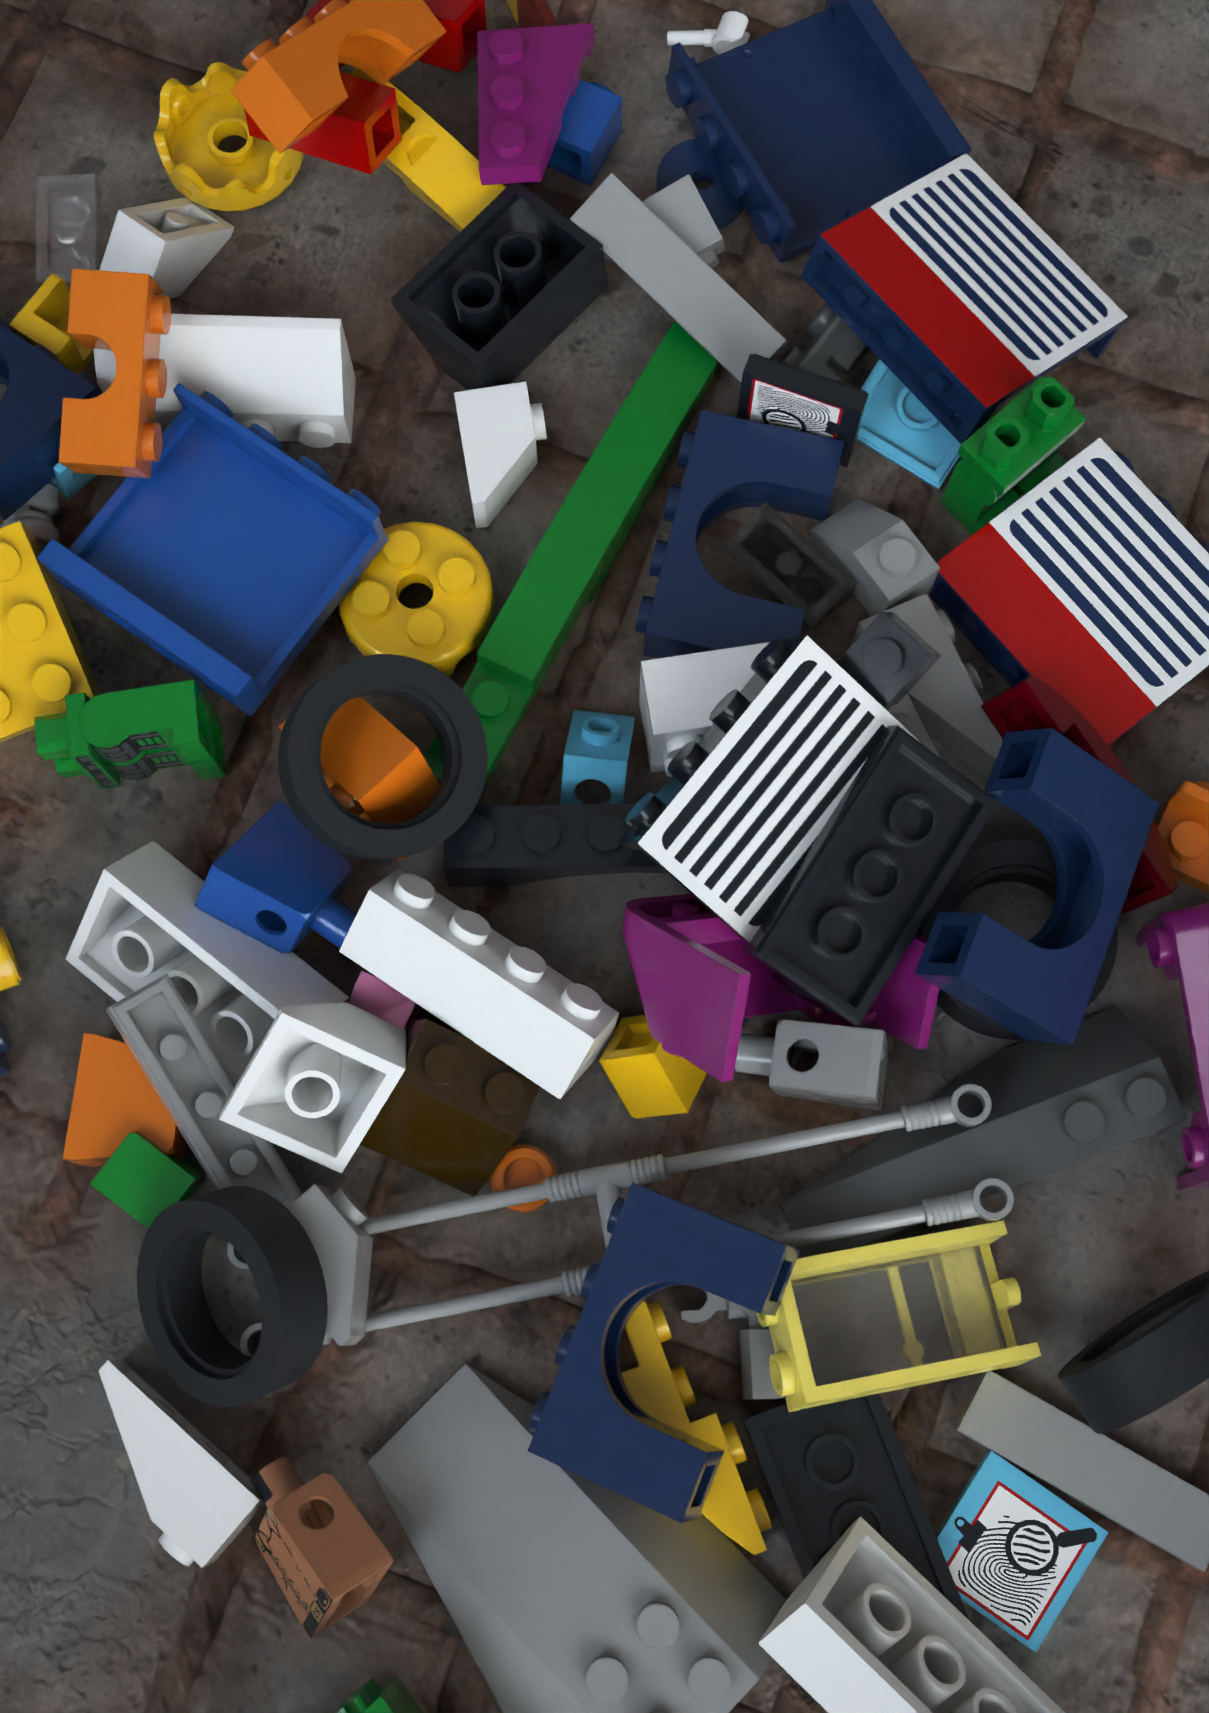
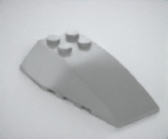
(562, 1582)

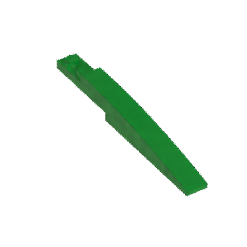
(584, 540)

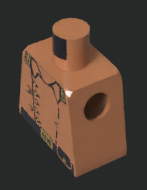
(317, 1545)

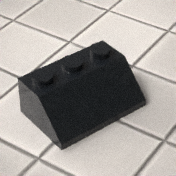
(502, 289)

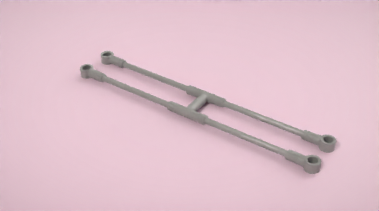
(610, 1179)

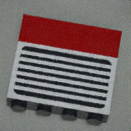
(760, 784)

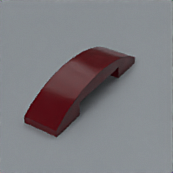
(1037, 706)

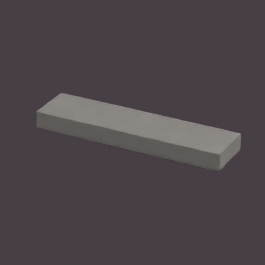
(676, 277)
(195, 1090)
(1089, 1467)

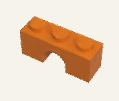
(117, 429)

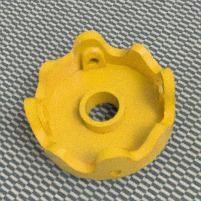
(188, 138)
(445, 627)

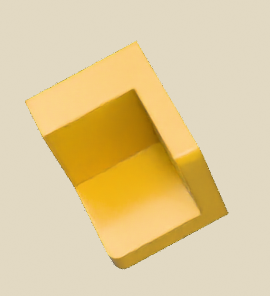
(46, 323)
(646, 1075)

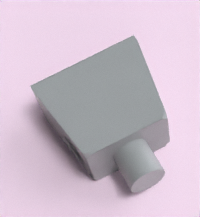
(848, 1067)

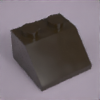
(451, 1109)

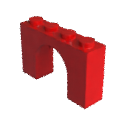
(367, 122)

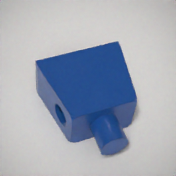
(279, 884)

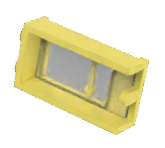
(893, 1318)

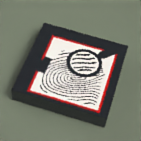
(801, 402)

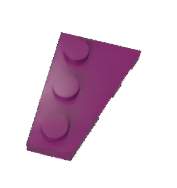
(523, 94)

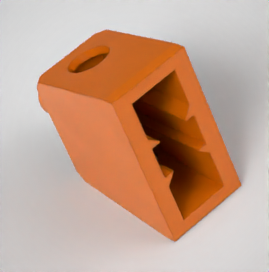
(111, 1102)

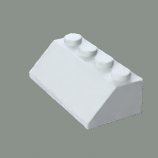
(268, 370)
(148, 927)
(479, 981)
(886, 1641)

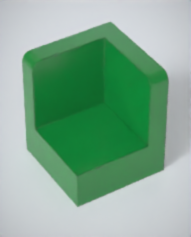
(146, 1178)

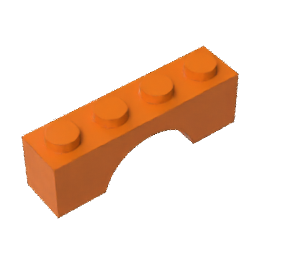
(299, 82)

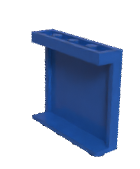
(222, 552)

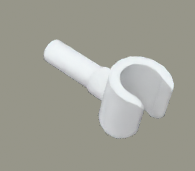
(728, 35)

